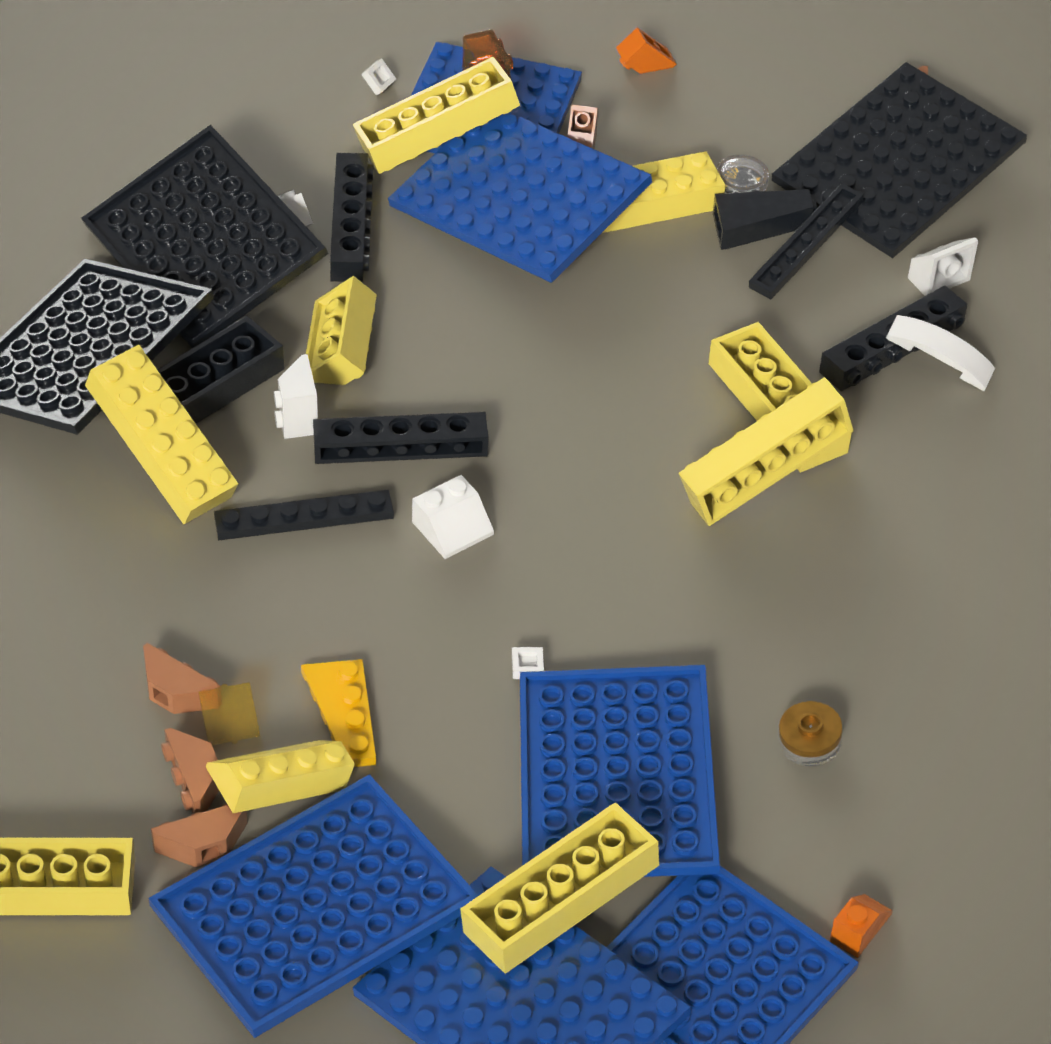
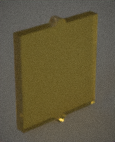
(229, 714)

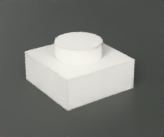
(378, 76)
(526, 660)

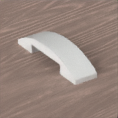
(944, 346)

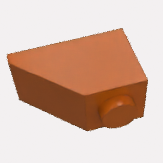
(644, 53)
(858, 924)

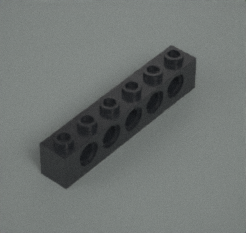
(349, 217)
(871, 351)
(400, 437)

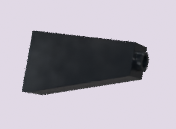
(759, 215)

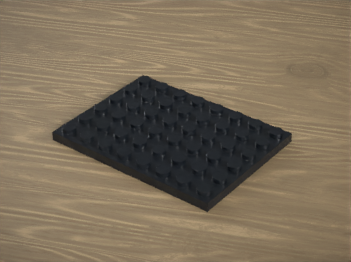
(909, 153)
(209, 225)
(81, 325)

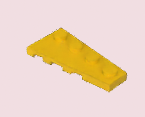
(344, 705)

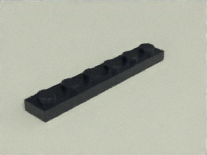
(805, 241)
(303, 514)

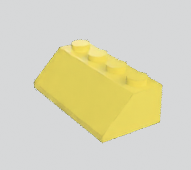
(341, 333)
(282, 774)

